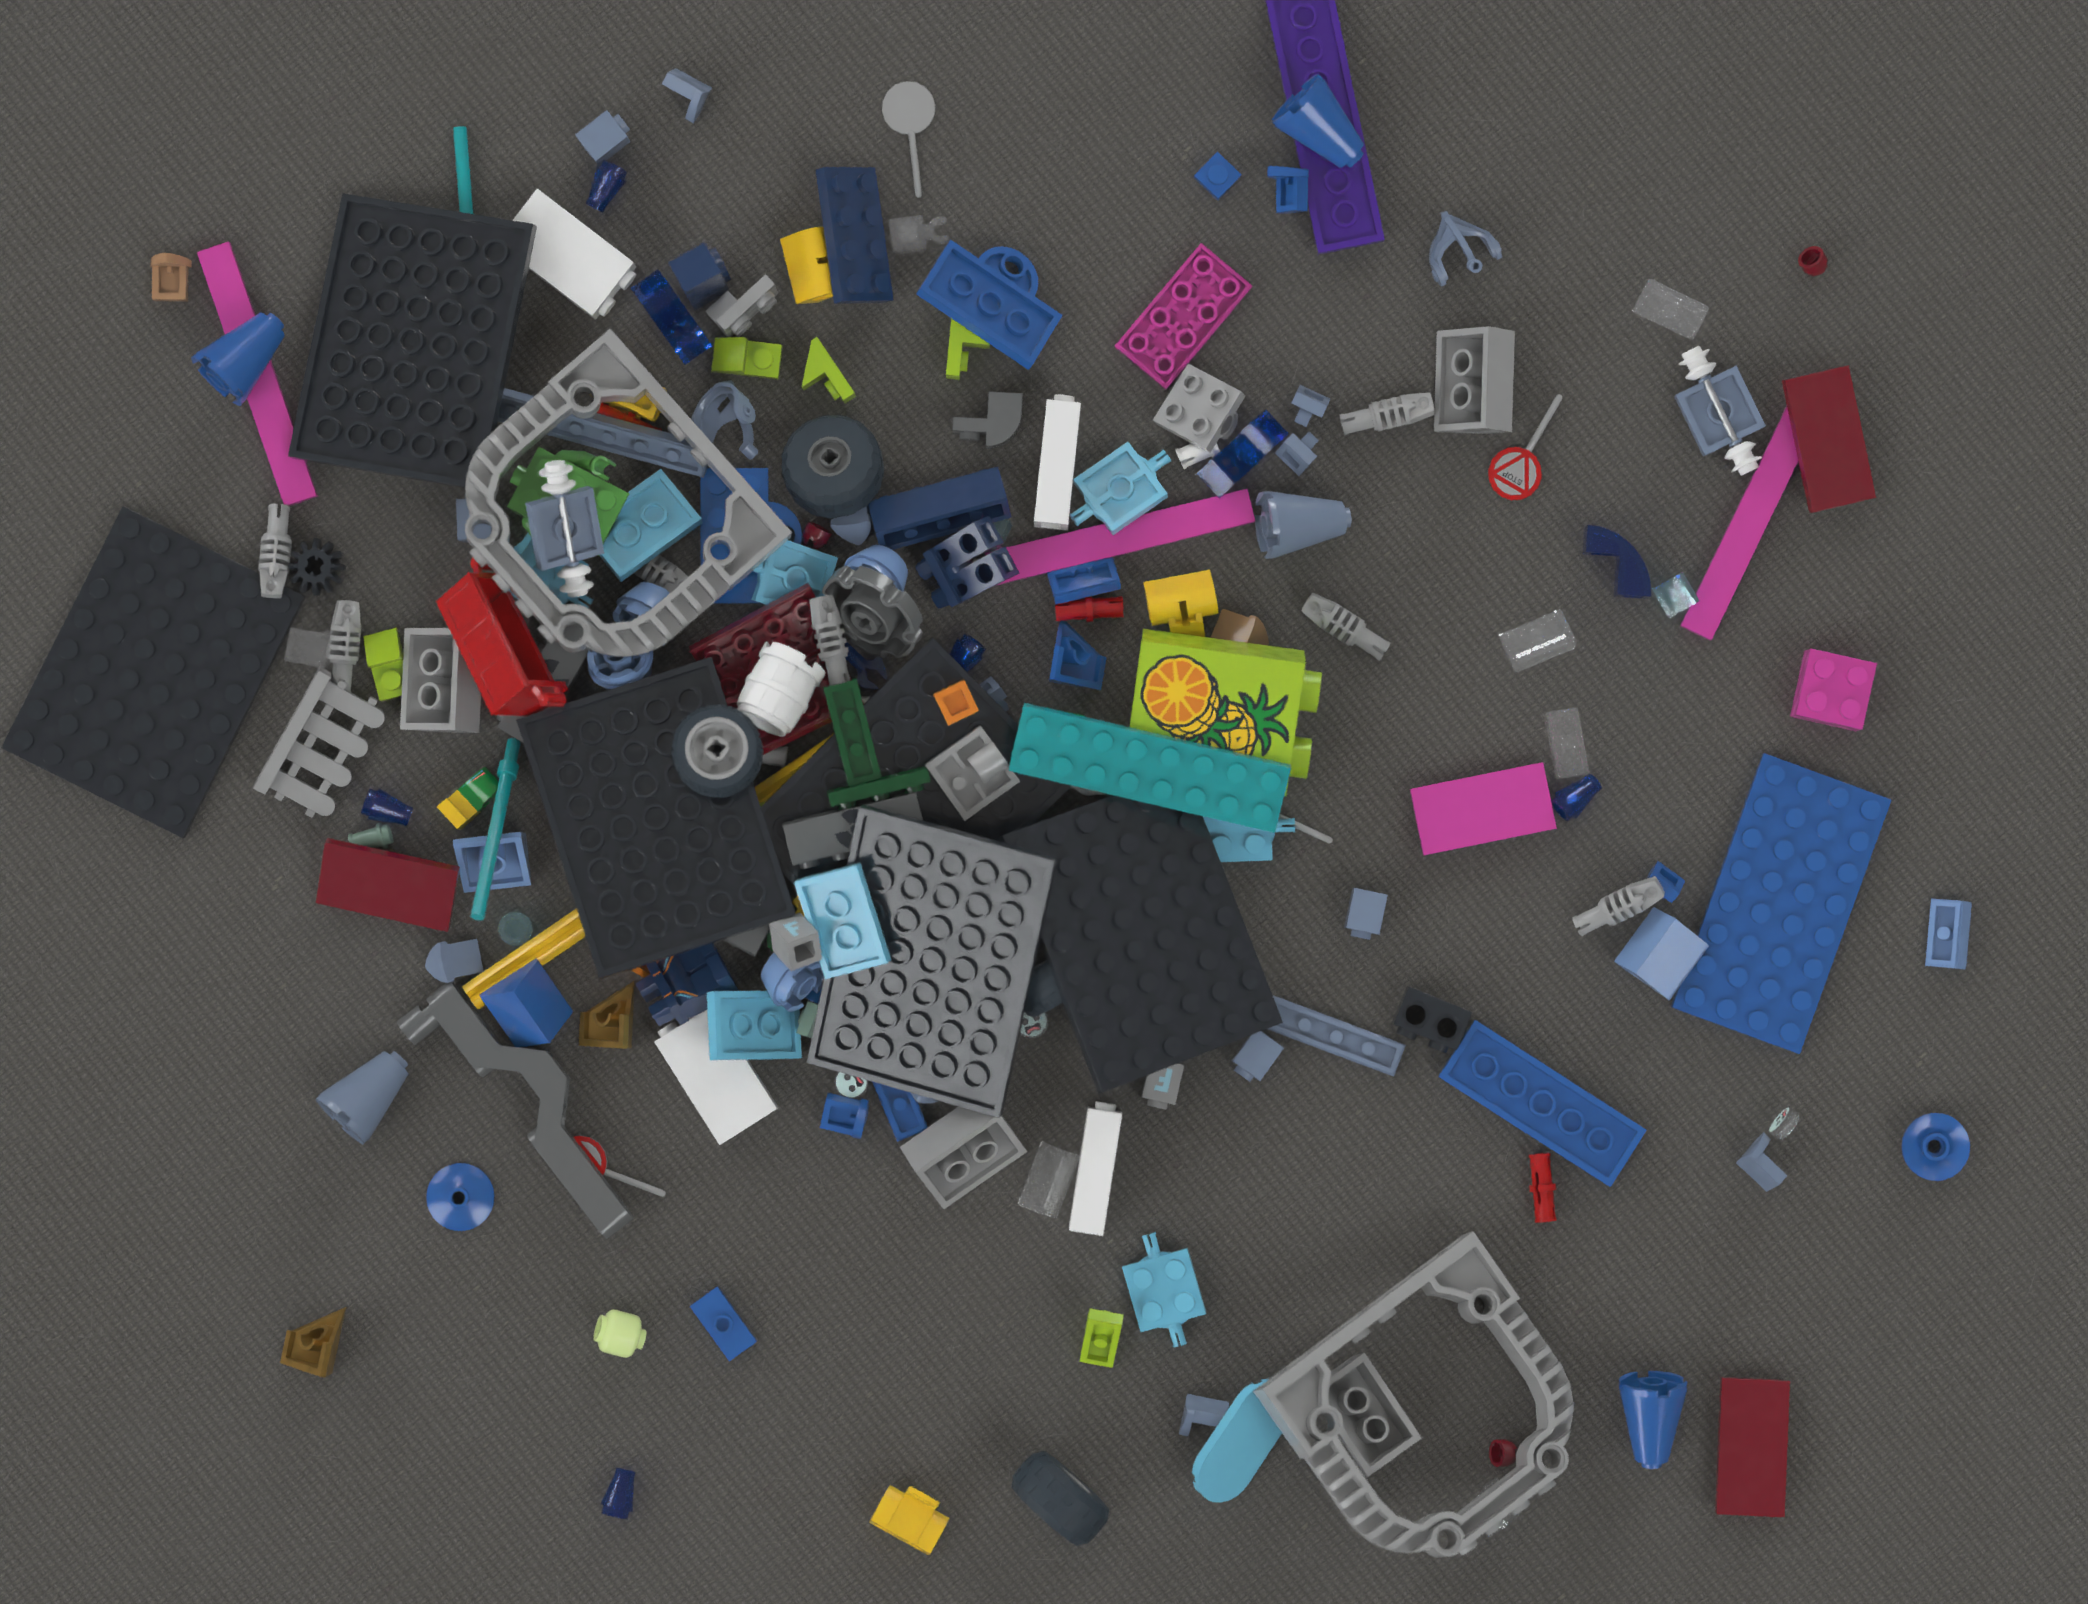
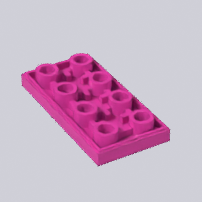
(1183, 316)
(1483, 808)

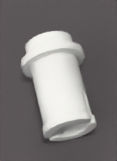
(1192, 454)

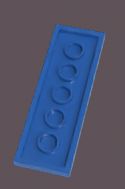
(1542, 1103)

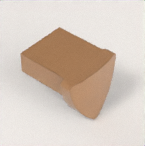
(170, 277)
(1240, 628)

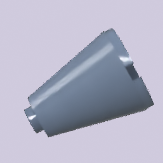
(1297, 522)
(365, 1095)

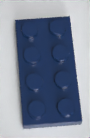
(854, 235)

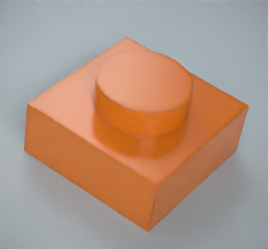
(956, 702)

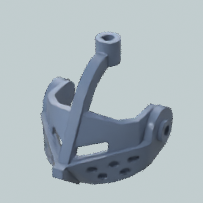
(1454, 229)
(711, 420)

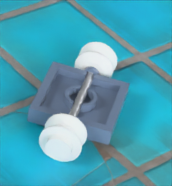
(1719, 411)
(565, 528)

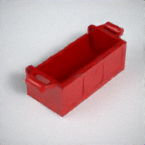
(498, 647)

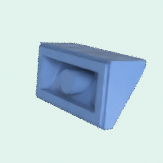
(1948, 933)

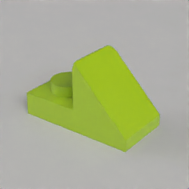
(746, 357)
(957, 358)
(821, 365)
(385, 659)
(1101, 1337)

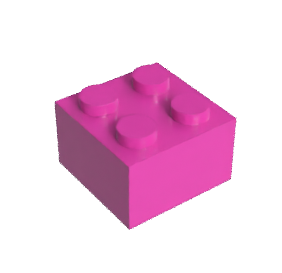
(1833, 689)

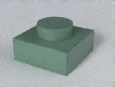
(807, 1020)

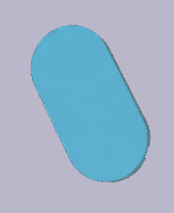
(1235, 1448)

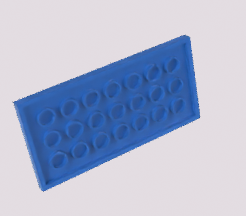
(1782, 902)

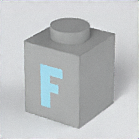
(795, 941)
(1163, 1086)

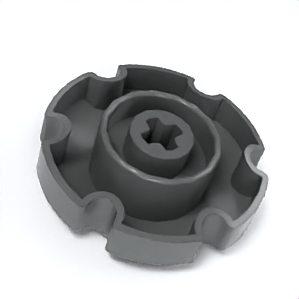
(875, 611)

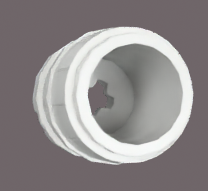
(779, 689)

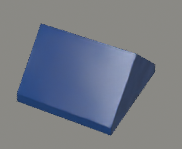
(528, 1005)

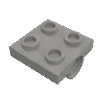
(734, 315)
(1200, 409)
(972, 772)

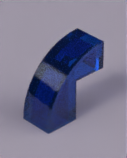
(671, 317)
(1242, 453)
(1630, 570)

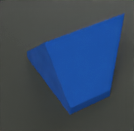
(1076, 660)

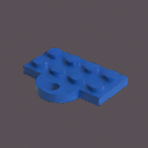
(992, 300)
(712, 504)

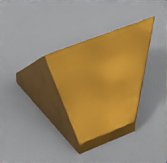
(610, 1021)
(314, 1345)

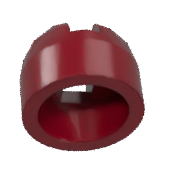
(1813, 261)
(816, 533)
(1502, 1452)

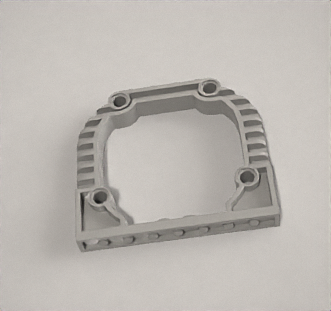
(612, 375)
(1301, 1389)

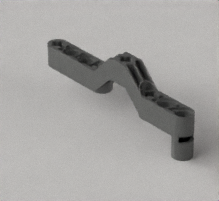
(550, 1082)

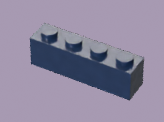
(701, 275)
(939, 508)

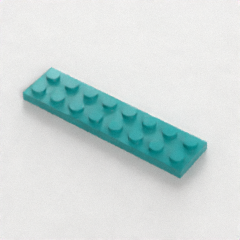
(1149, 767)

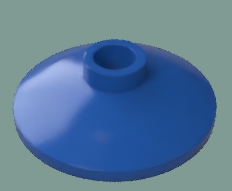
(1952, 1151)
(477, 1192)

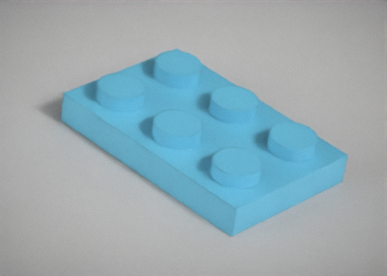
(648, 525)
(845, 919)
(751, 1027)

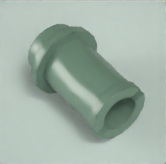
(374, 837)

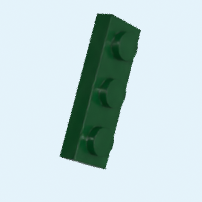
(852, 732)
(880, 789)

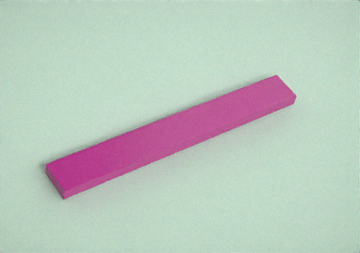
(266, 397)
(1145, 532)
(1743, 532)

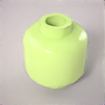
(619, 1333)

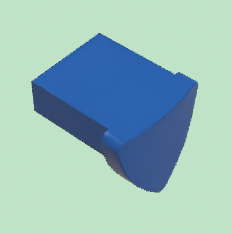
(1290, 188)
(845, 1115)

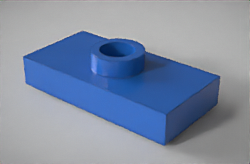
(1084, 580)
(723, 1323)

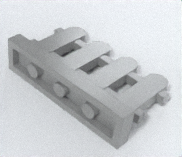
(314, 761)

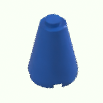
(1320, 123)
(240, 356)
(1652, 1414)

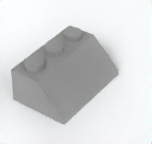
(1474, 380)
(437, 684)
(961, 1152)
(1373, 1420)

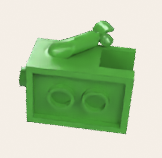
(608, 497)

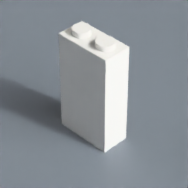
(574, 257)
(1057, 463)
(723, 1091)
(1095, 1169)

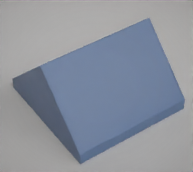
(511, 864)
(1661, 953)

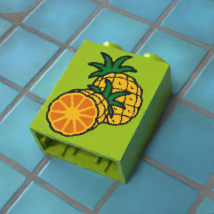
(1226, 695)

